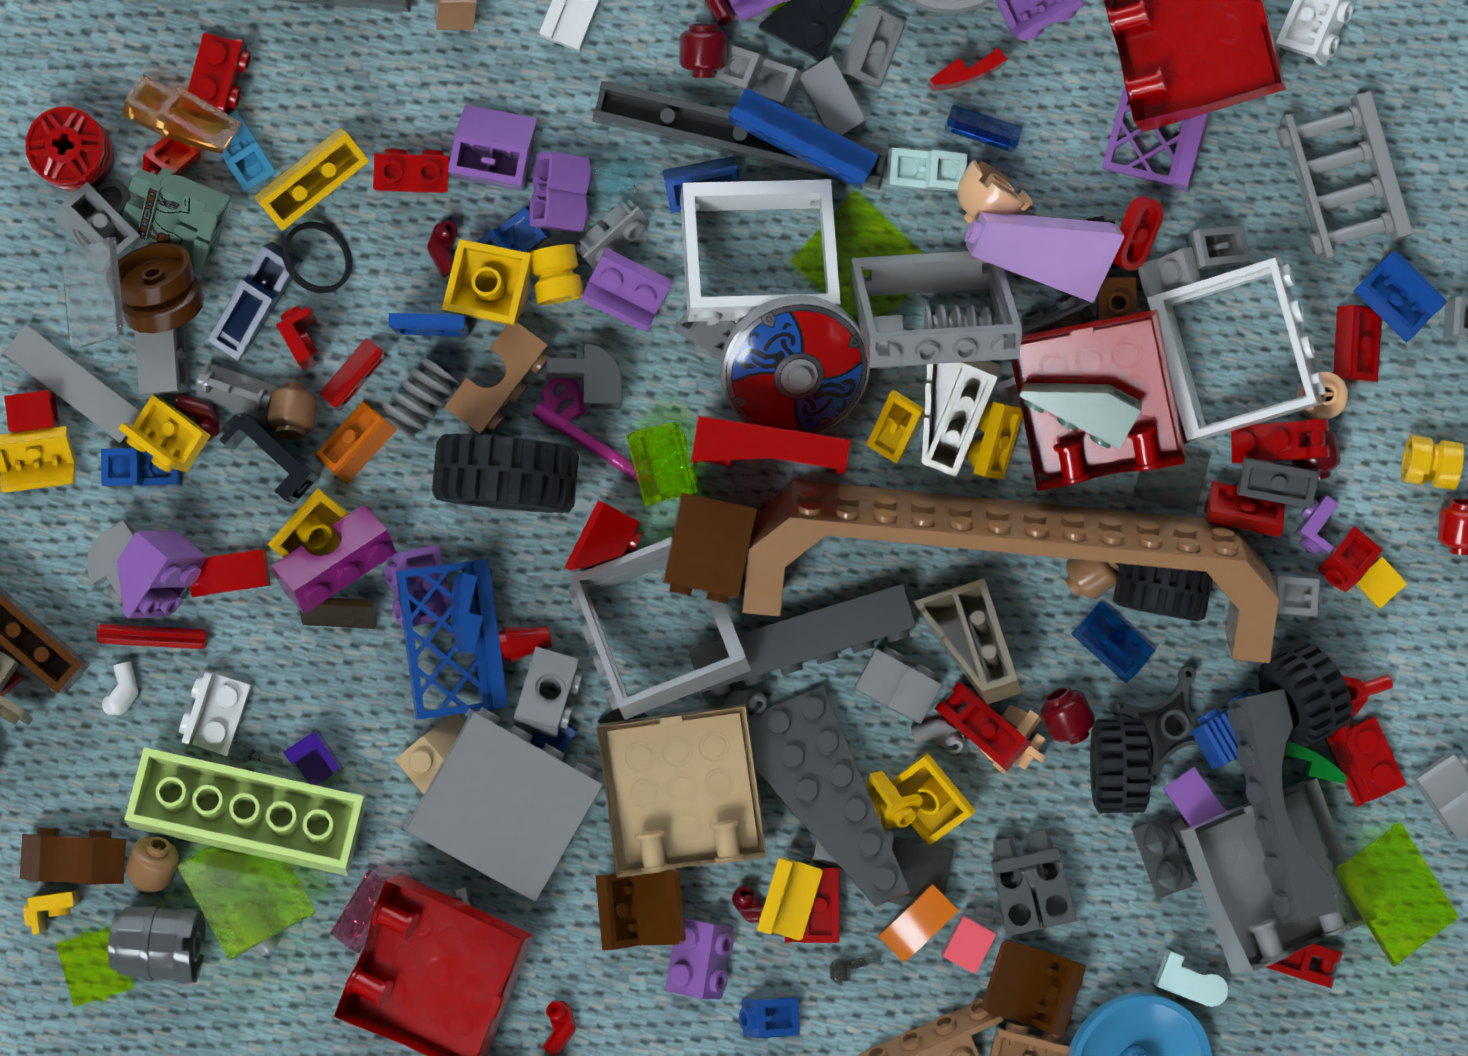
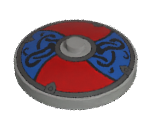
(794, 365)

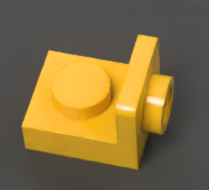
(888, 803)
(56, 903)

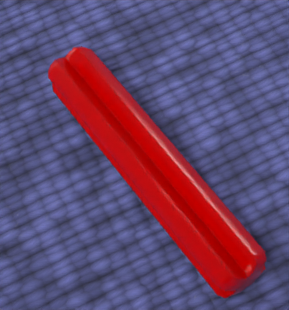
(152, 636)

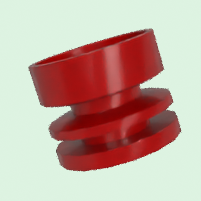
(87, 162)

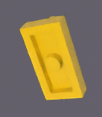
(993, 452)

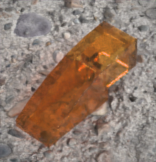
(179, 116)

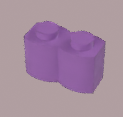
(560, 192)

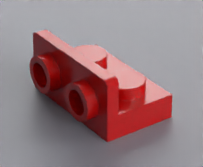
(218, 71)
(293, 331)
(1242, 512)

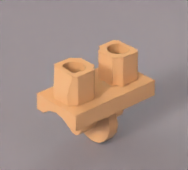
(1025, 724)

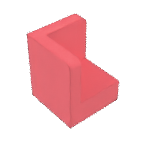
(968, 944)

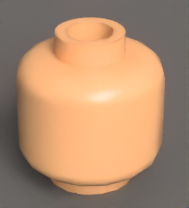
(1337, 396)

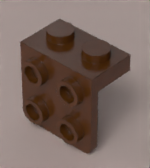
(640, 909)
(1033, 987)

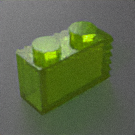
(661, 463)

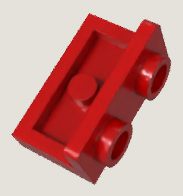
(411, 172)

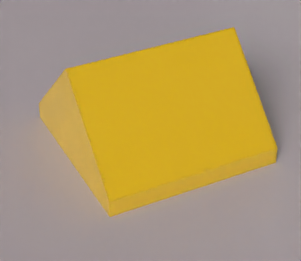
(488, 282)
(311, 527)
(942, 802)

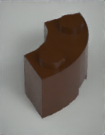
(72, 857)

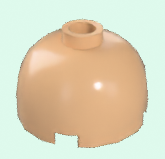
(988, 190)

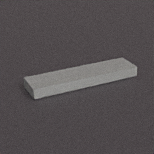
(71, 382)

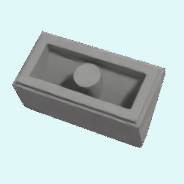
(872, 46)
(832, 97)

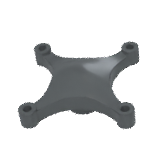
(1167, 722)

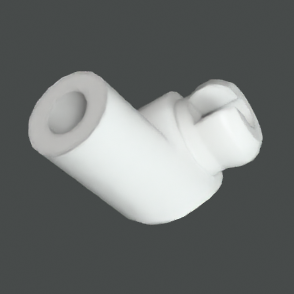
(124, 693)

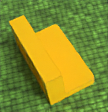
(790, 898)

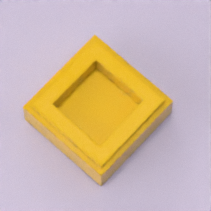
(1381, 583)

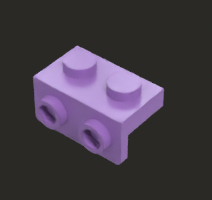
(1029, 17)
(701, 962)

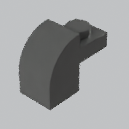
(599, 374)

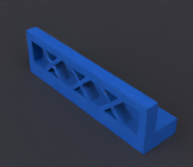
(803, 138)

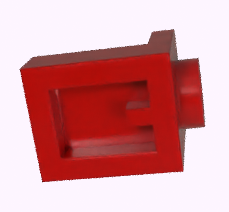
(170, 155)
(1350, 560)

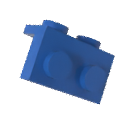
(1400, 295)

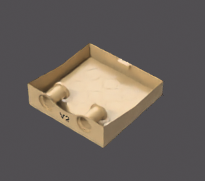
(681, 790)

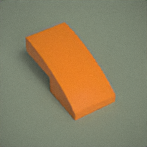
(918, 923)

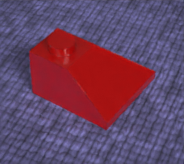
(604, 538)

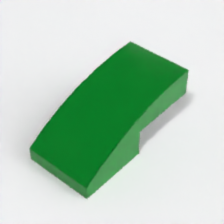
(1315, 765)

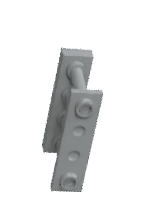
(1371, 150)

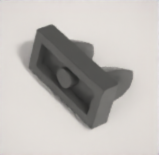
(1277, 482)
(1161, 857)

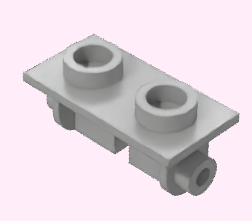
(626, 225)
(234, 391)

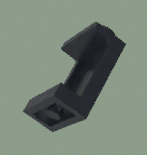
(300, 475)

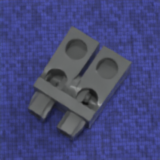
(1031, 873)

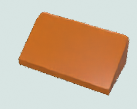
(355, 442)

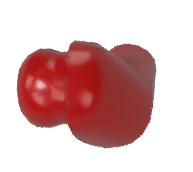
(562, 1025)

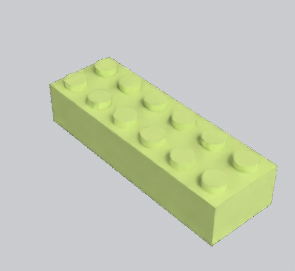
(245, 811)

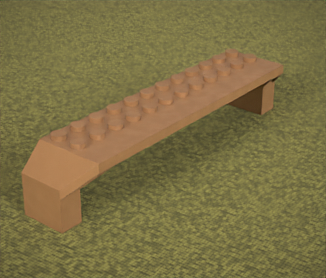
(812, 510)

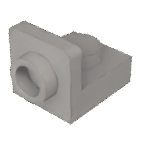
(1169, 272)
(1298, 596)

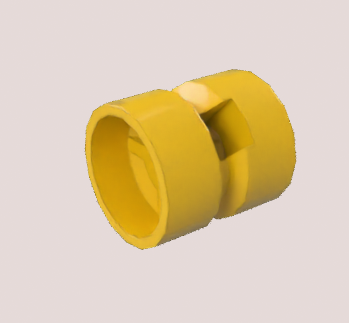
(556, 277)
(1432, 462)

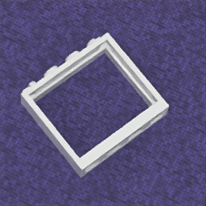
(751, 196)
(1181, 376)

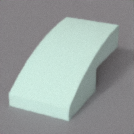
(925, 169)

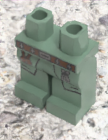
(177, 213)

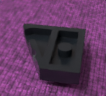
(808, 25)

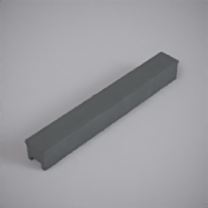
(702, 128)

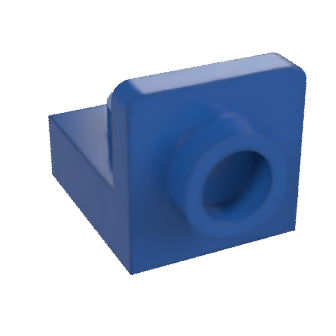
(770, 1017)

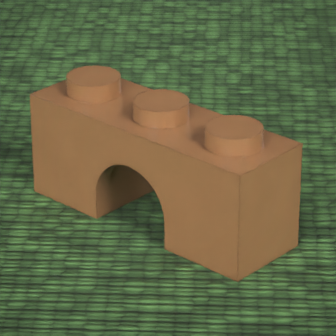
(483, 406)

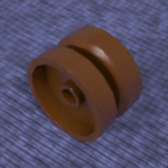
(159, 288)

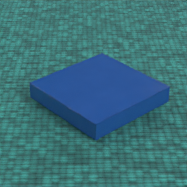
(429, 324)

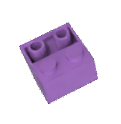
(492, 148)
(157, 572)

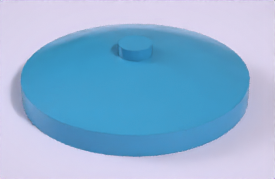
(1140, 1027)

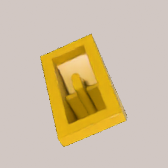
(896, 426)

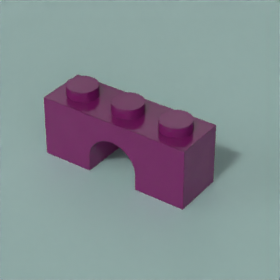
(314, 579)

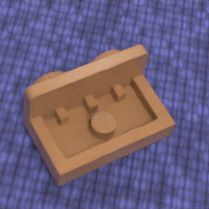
(1016, 1041)

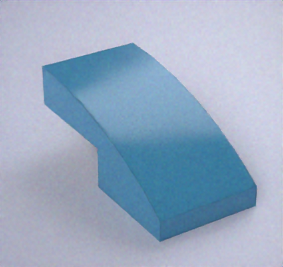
(247, 158)

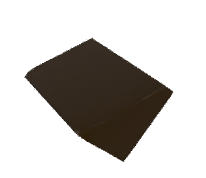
(343, 613)

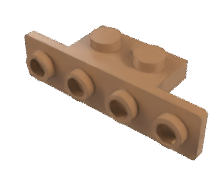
(942, 1037)

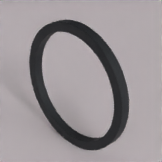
(296, 277)

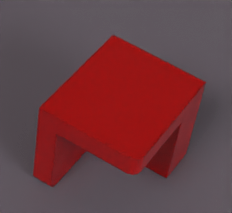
(31, 411)

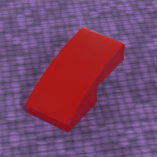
(958, 74)
(232, 573)

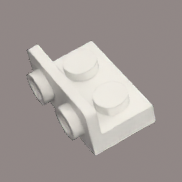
(1315, 27)
(215, 712)

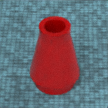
(522, 641)

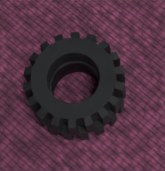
(1163, 591)
(1313, 690)
(1120, 765)

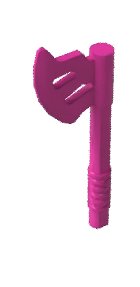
(561, 422)

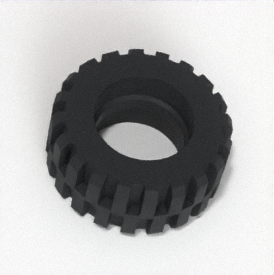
(505, 473)

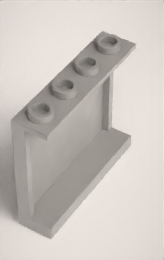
(504, 804)

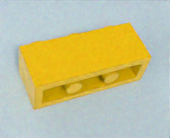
(311, 179)

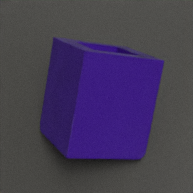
(314, 758)

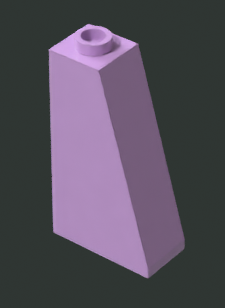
(1046, 249)

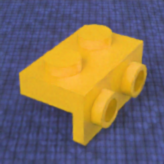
(166, 435)
(36, 459)

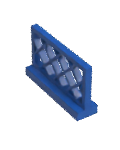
(487, 653)

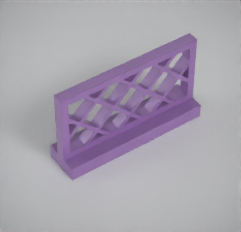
(1183, 161)

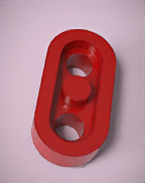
(1140, 229)

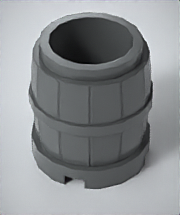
(157, 943)

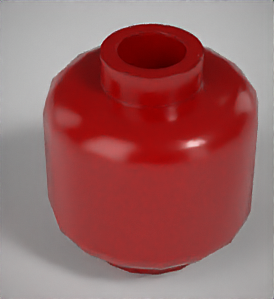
(1454, 526)

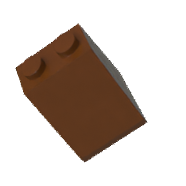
(709, 547)

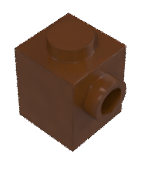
(1116, 298)

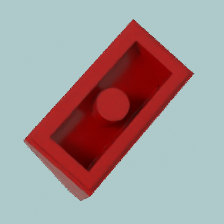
(1357, 343)
(353, 374)

